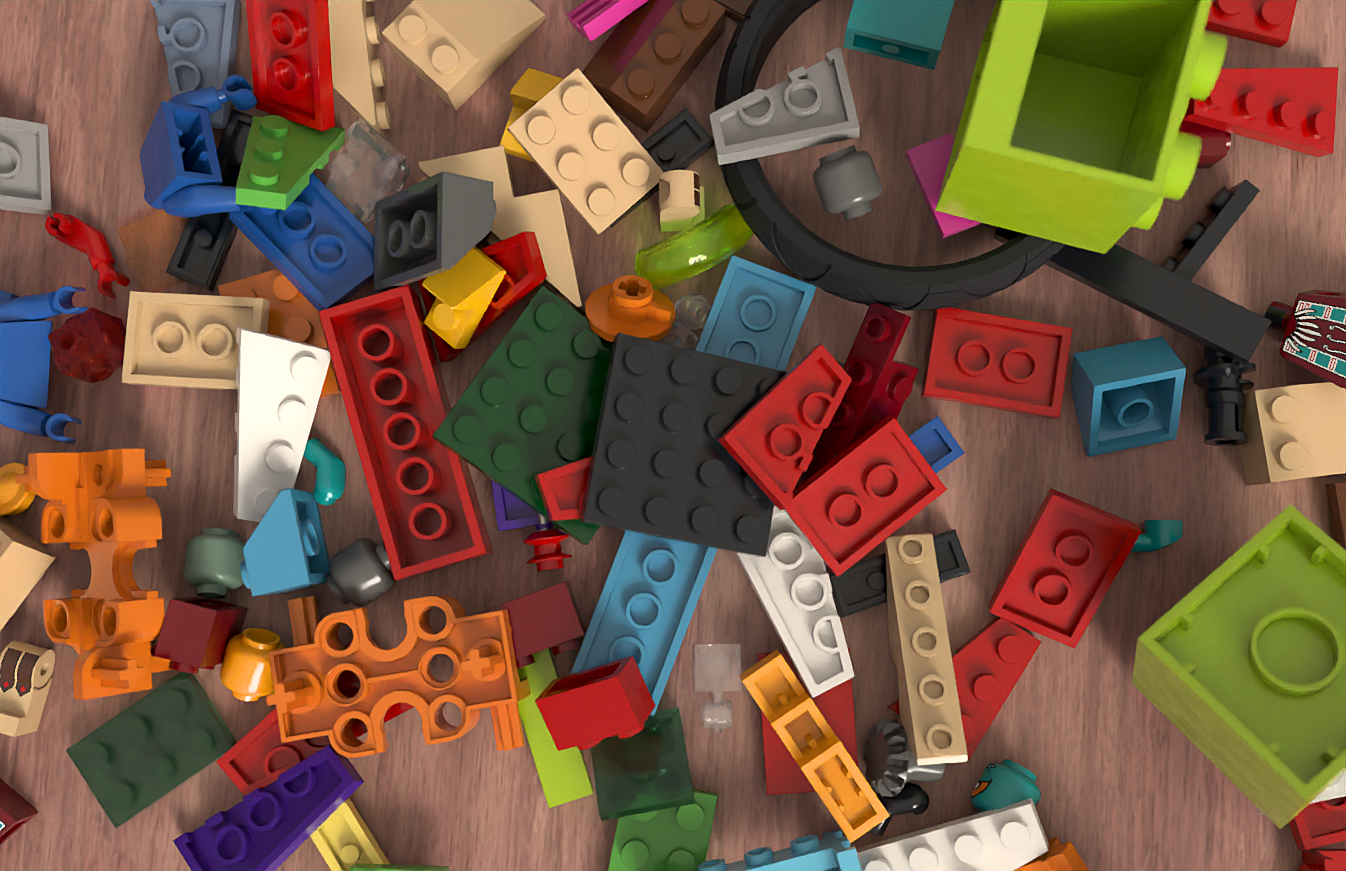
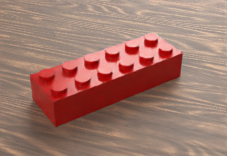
(394, 407)

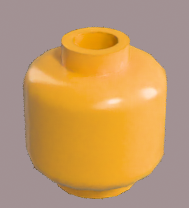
(247, 664)

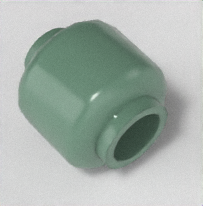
(214, 562)

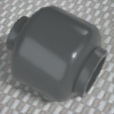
(847, 182)
(360, 573)

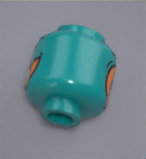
(1003, 786)

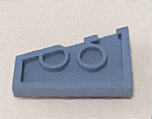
(199, 45)

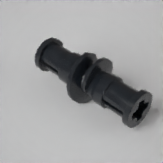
(1224, 397)

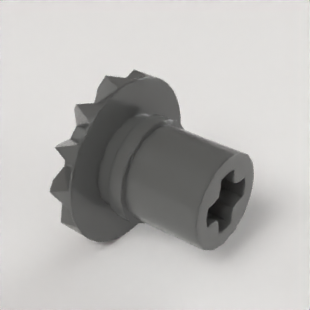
(892, 760)

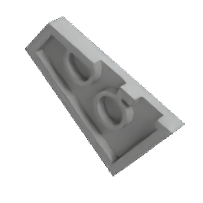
(796, 114)

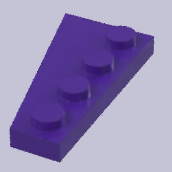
(272, 819)

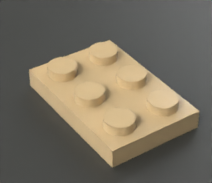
(586, 151)
(187, 338)

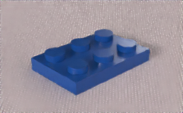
(314, 244)

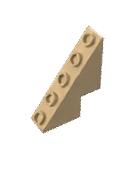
(354, 63)
(533, 213)
(922, 651)

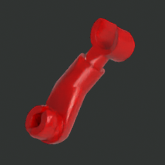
(91, 242)

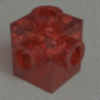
(89, 345)

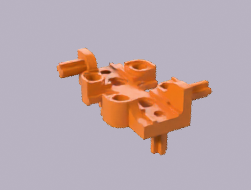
(104, 510)
(482, 676)

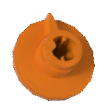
(630, 309)

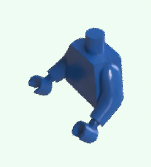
(181, 153)
(27, 362)

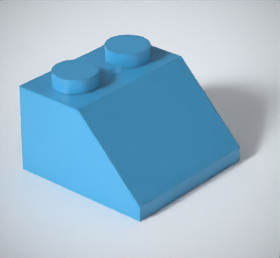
(1127, 395)
(287, 547)

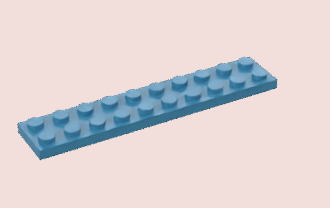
(661, 579)

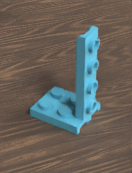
(805, 854)

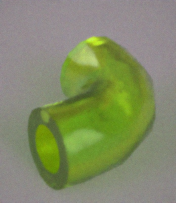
(694, 249)

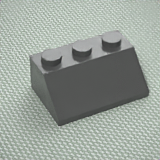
(429, 227)

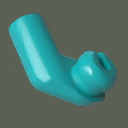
(329, 474)

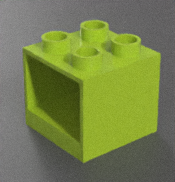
(1081, 117)
(1260, 666)

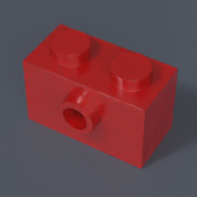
(596, 705)

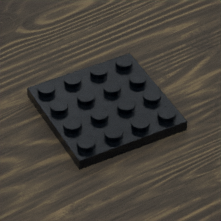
(659, 449)

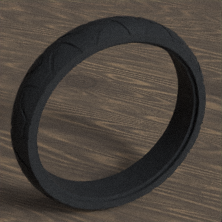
(816, 259)

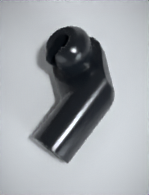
(908, 800)

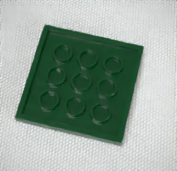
(533, 403)

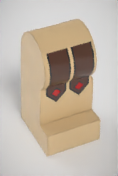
(680, 200)
(23, 686)

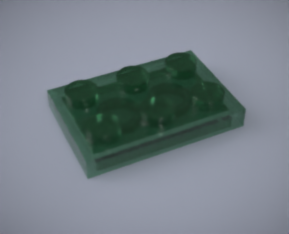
(152, 748)

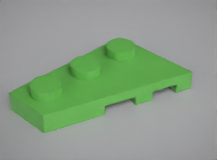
(281, 159)

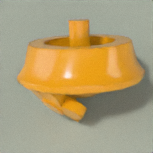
(12, 495)

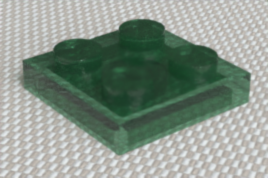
(643, 770)

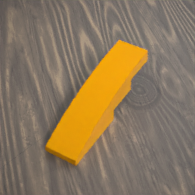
(814, 746)

